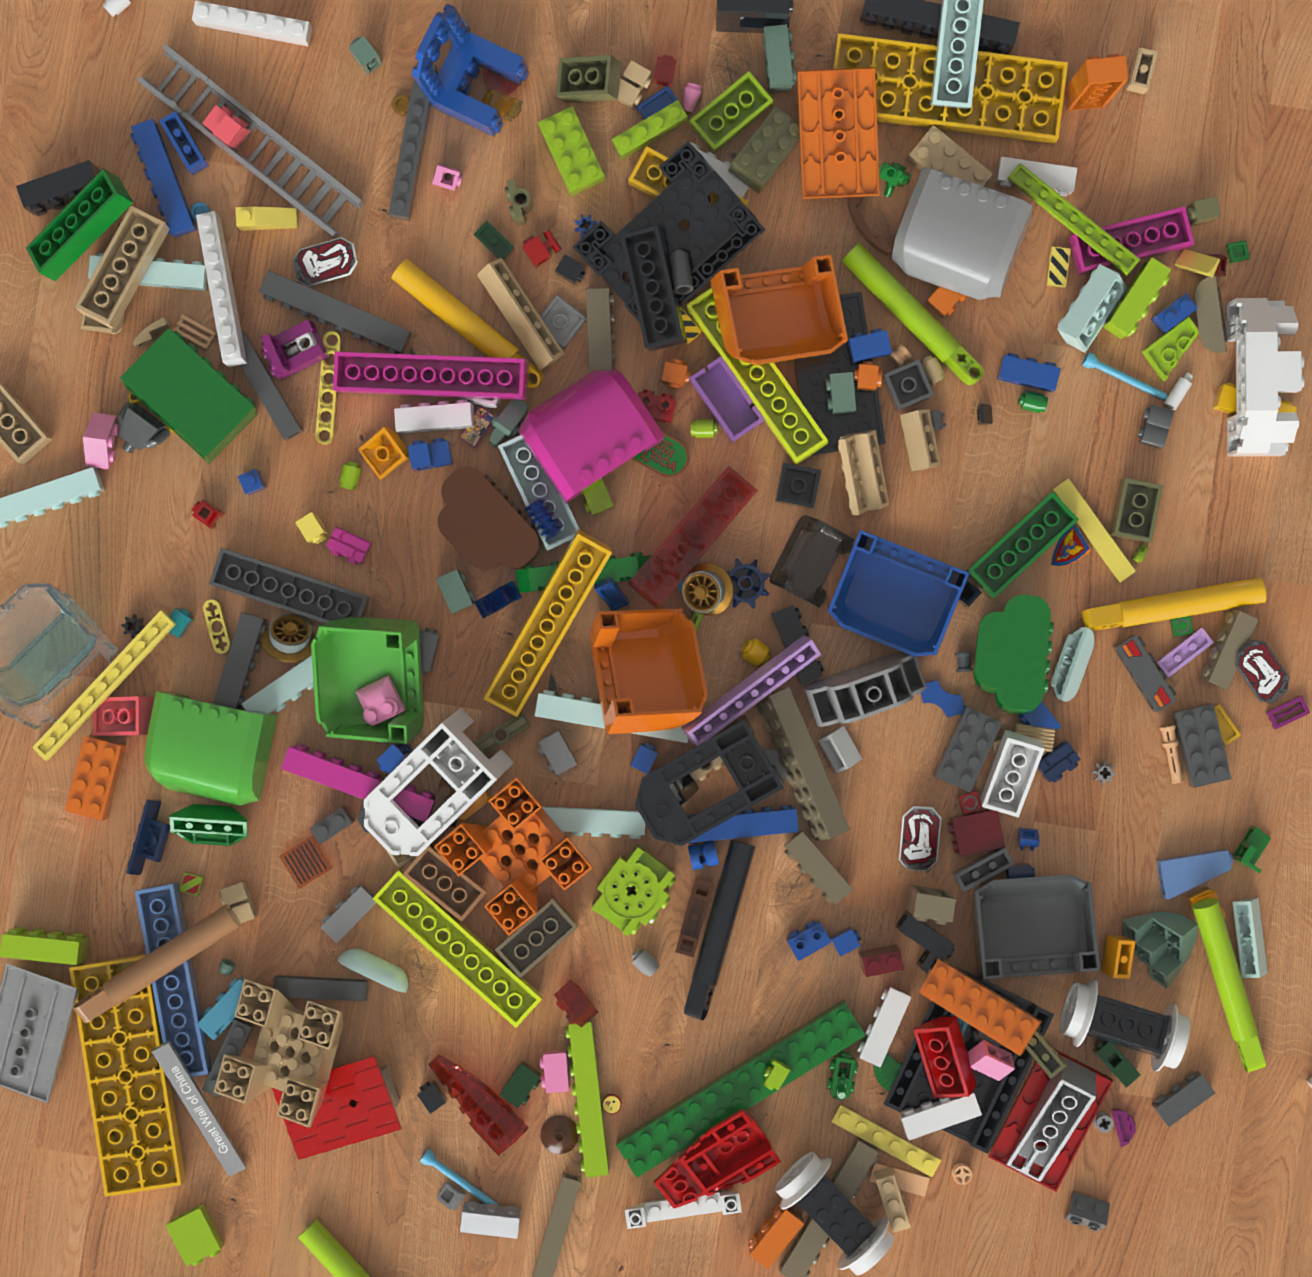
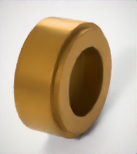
(400, 104)

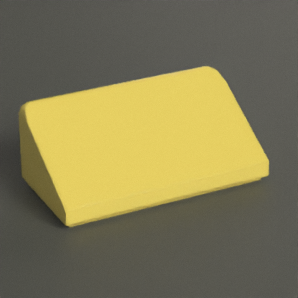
(1197, 263)

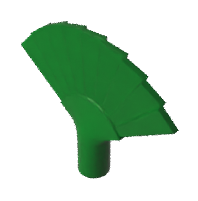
(887, 1072)

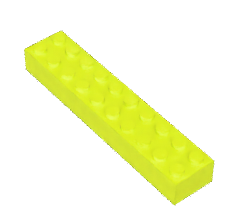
(765, 387)
(458, 948)

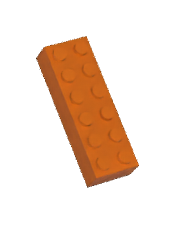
(1096, 82)
(980, 1007)

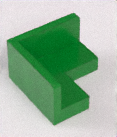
(1251, 848)

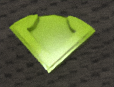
(1140, 553)

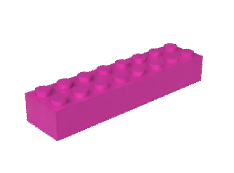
(353, 779)

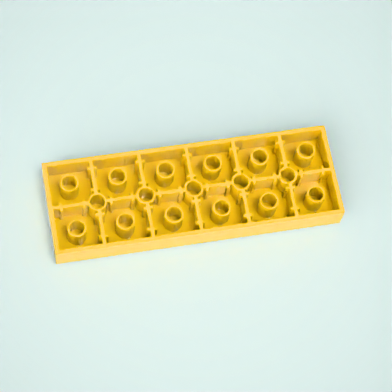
(1010, 93)
(128, 1087)

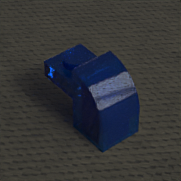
(498, 599)

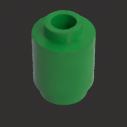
(1033, 401)

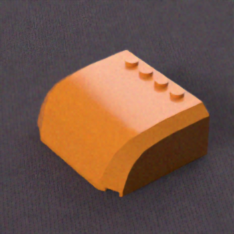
(780, 312)
(647, 669)

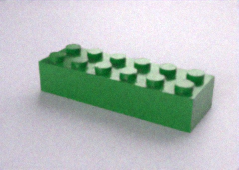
(79, 224)
(1021, 545)

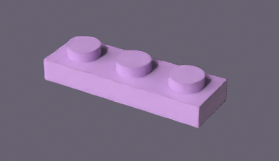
(1184, 652)

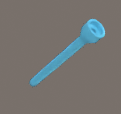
(1092, 361)
(429, 1158)

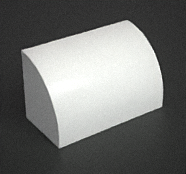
(840, 749)

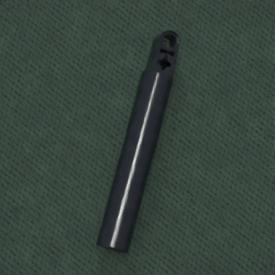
(719, 928)

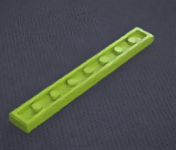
(1073, 219)

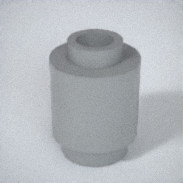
(644, 962)

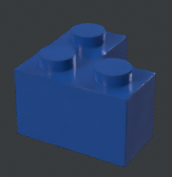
(429, 456)

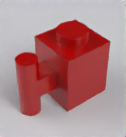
(538, 251)

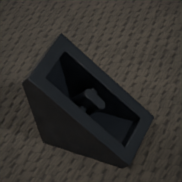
(969, 594)

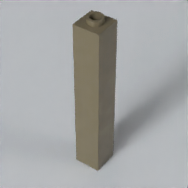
(557, 1226)

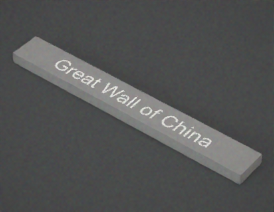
(199, 1108)

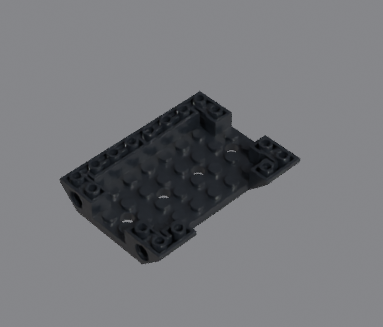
(714, 234)

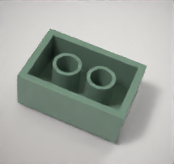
(778, 58)

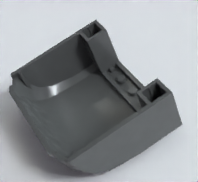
(1035, 927)

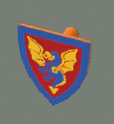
(1070, 547)

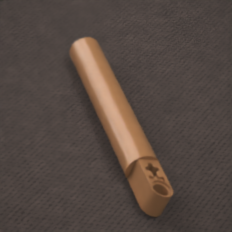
(158, 963)

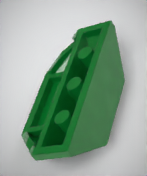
(209, 825)

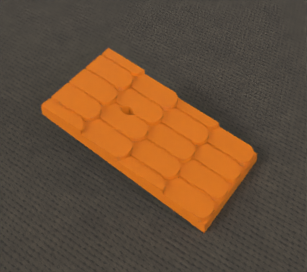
(839, 149)

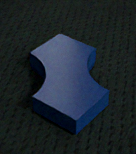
(949, 703)

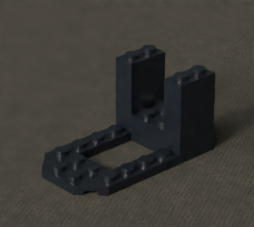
(752, 15)
(744, 761)

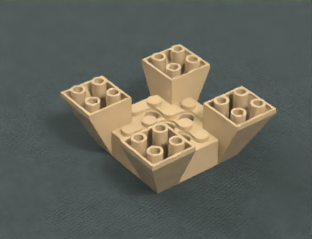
(290, 1055)

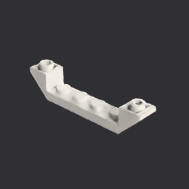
(660, 1209)

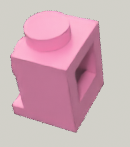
(440, 180)

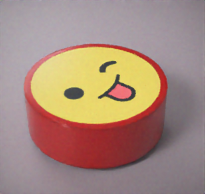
(611, 1104)

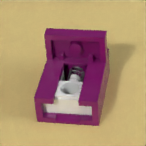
(279, 357)

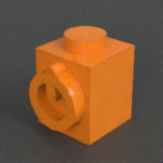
(675, 373)
(868, 376)

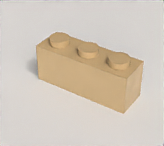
(920, 440)
(892, 1199)

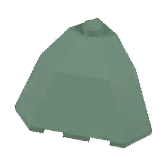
(1162, 942)

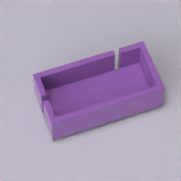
(726, 399)

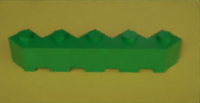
(620, 569)

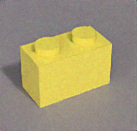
(312, 528)

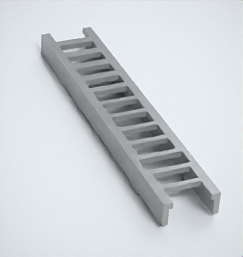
(286, 147)

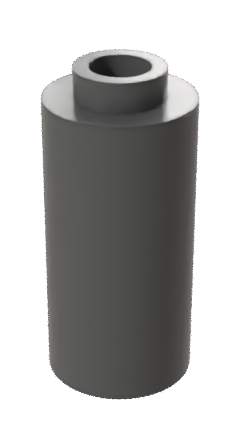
(681, 272)

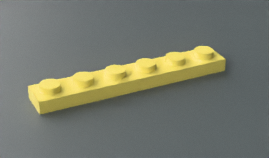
(886, 1140)

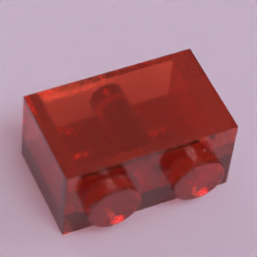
(575, 1003)

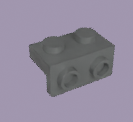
(1087, 1212)

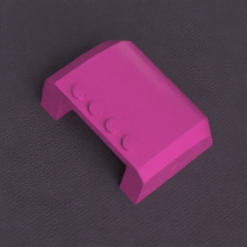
(589, 431)

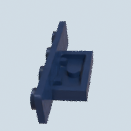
(149, 839)

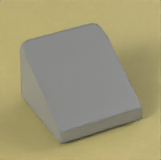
(451, 1196)

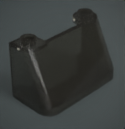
(809, 559)

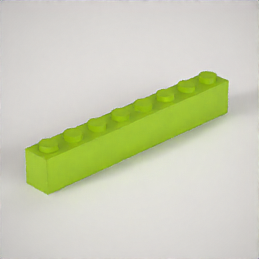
(588, 1100)

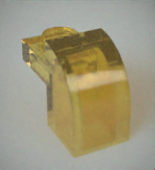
(507, 107)

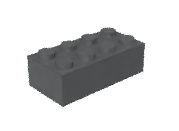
(1201, 745)
(967, 748)

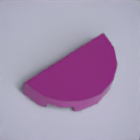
(1124, 1126)

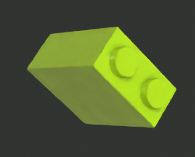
(195, 1235)

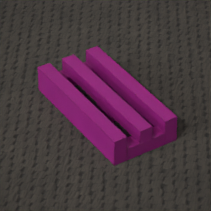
(1273, 718)

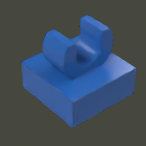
(1028, 837)

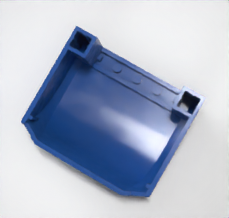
(896, 596)

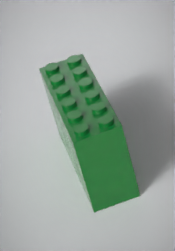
(189, 395)

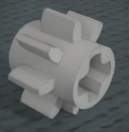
(1103, 777)

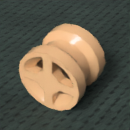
(900, 355)
(964, 1175)

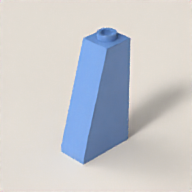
(1188, 871)

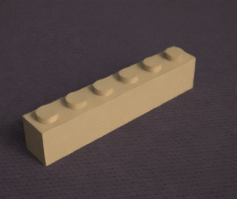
(520, 314)

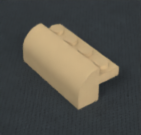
(863, 471)

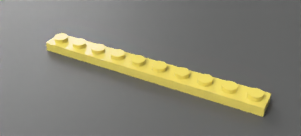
(104, 685)

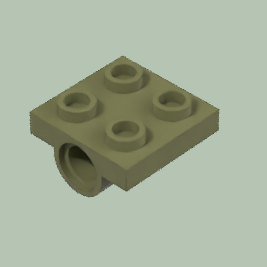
(514, 195)

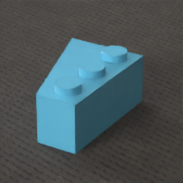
(223, 1013)

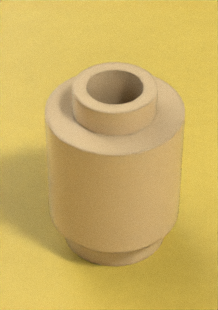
(932, 369)

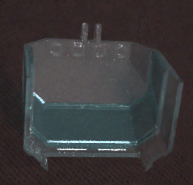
(42, 648)

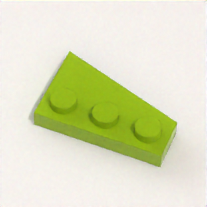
(1167, 349)

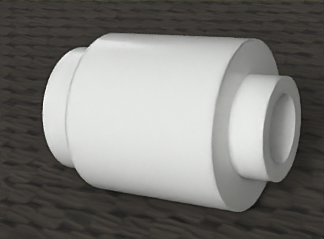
(116, 6)

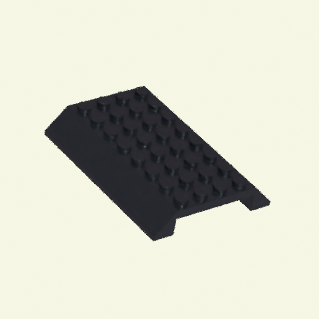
(993, 1096)

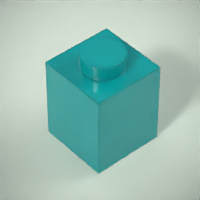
(183, 620)

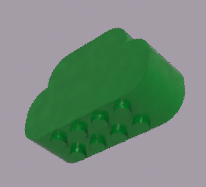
(1014, 654)

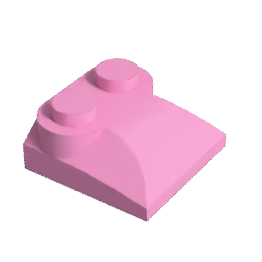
(380, 701)

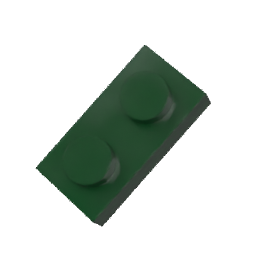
(493, 241)

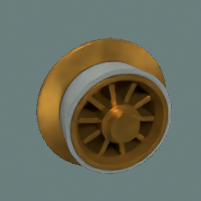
(707, 589)
(288, 638)

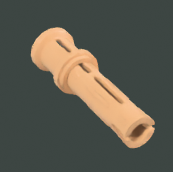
(1171, 743)

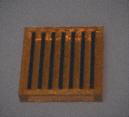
(305, 862)

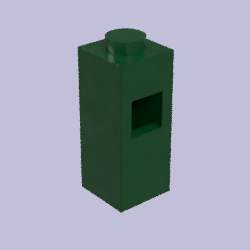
(1116, 1062)

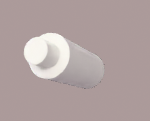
(1178, 392)

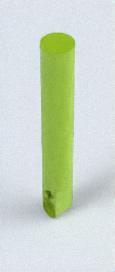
(912, 314)
(1229, 982)
(330, 1251)

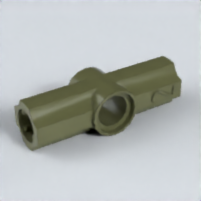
(512, 727)

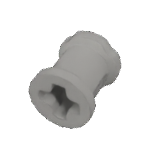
(1108, 1124)

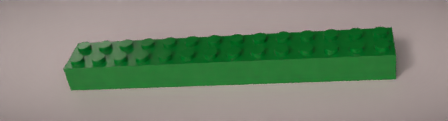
(738, 1088)

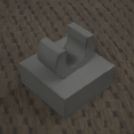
(936, 420)

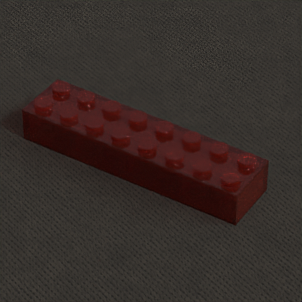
(692, 537)

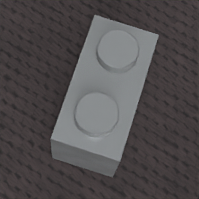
(557, 753)

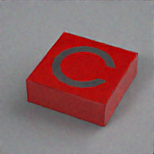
(970, 802)

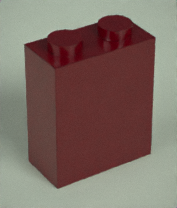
(976, 832)
(881, 960)

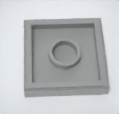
(562, 320)

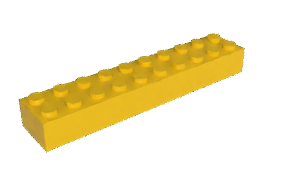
(547, 623)

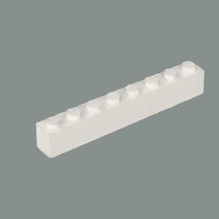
(221, 289)

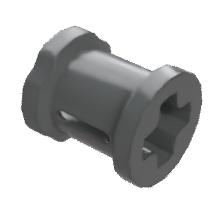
(963, 662)

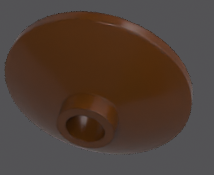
(561, 1125)

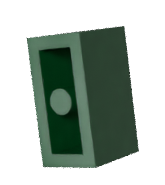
(520, 1084)

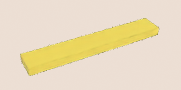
(1094, 531)

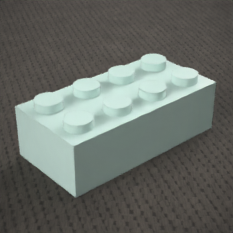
(1092, 308)

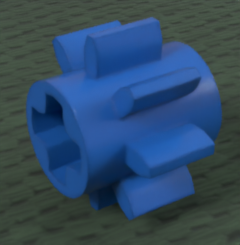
(580, 223)

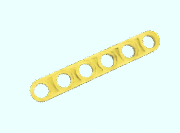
(323, 388)

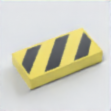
(1058, 267)

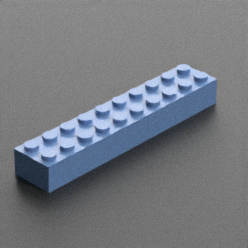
(176, 991)

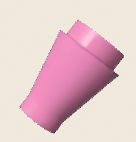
(691, 96)

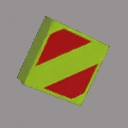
(191, 883)

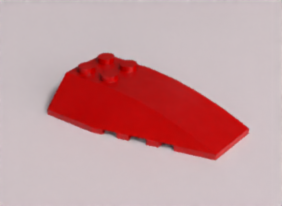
(721, 1157)

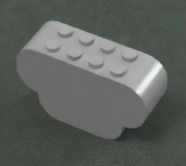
(865, 689)

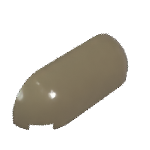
(1211, 315)

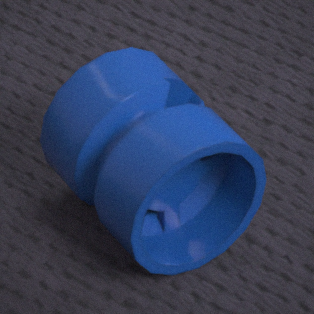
(710, 855)

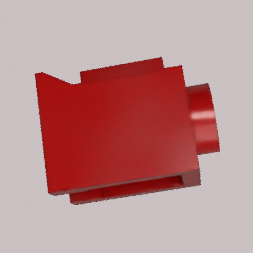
(213, 516)

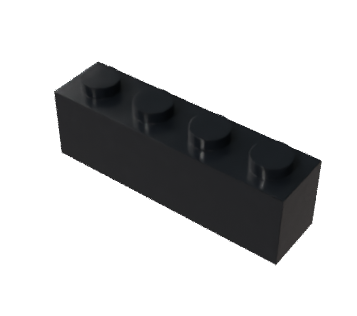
(790, 630)

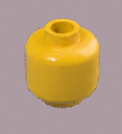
(755, 652)

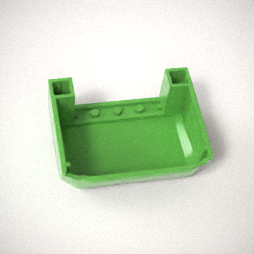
(355, 654)
(208, 748)

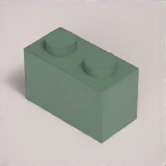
(365, 55)
(841, 393)
(455, 591)

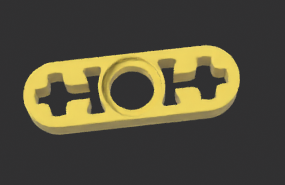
(208, 614)

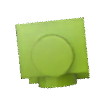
(775, 1074)

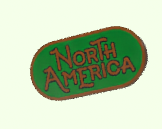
(666, 458)

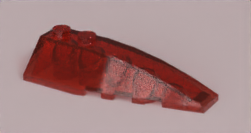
(487, 1111)

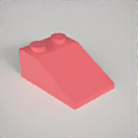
(123, 716)

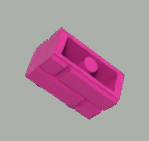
(348, 545)

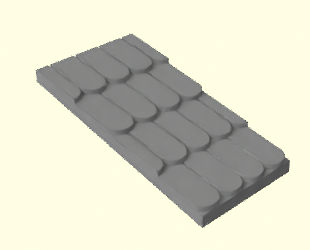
(33, 1031)

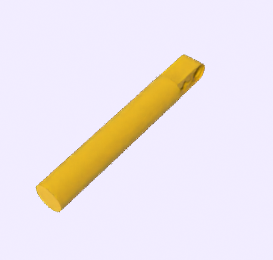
(458, 316)
(1176, 604)

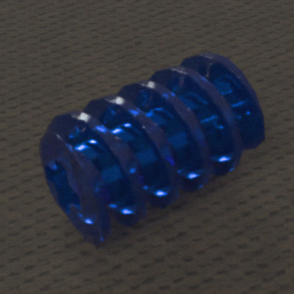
(544, 519)

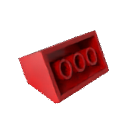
(945, 1058)

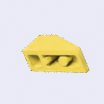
(265, 218)

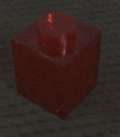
(664, 70)

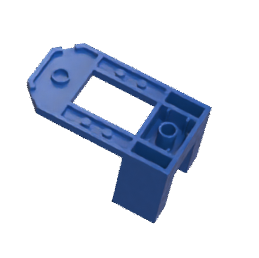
(452, 84)

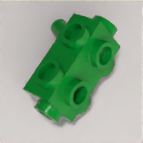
(894, 175)
(841, 1081)

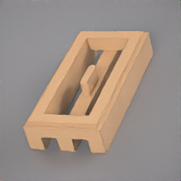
(209, 340)

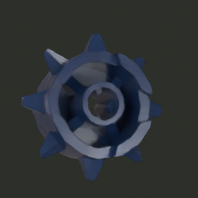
(755, 579)

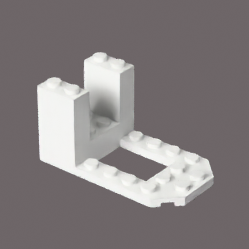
(457, 762)

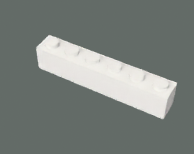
(252, 23)

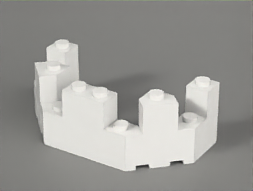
(1262, 375)

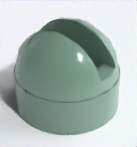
(226, 966)

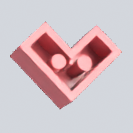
(227, 128)

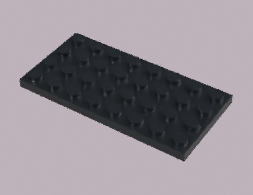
(812, 388)

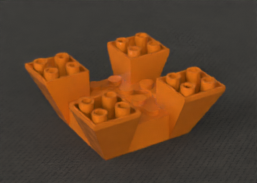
(520, 877)

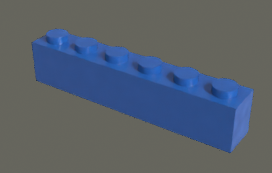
(163, 177)
(754, 824)

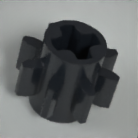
(128, 625)

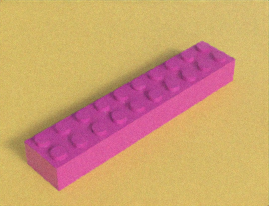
(431, 375)

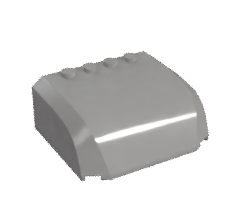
(960, 235)

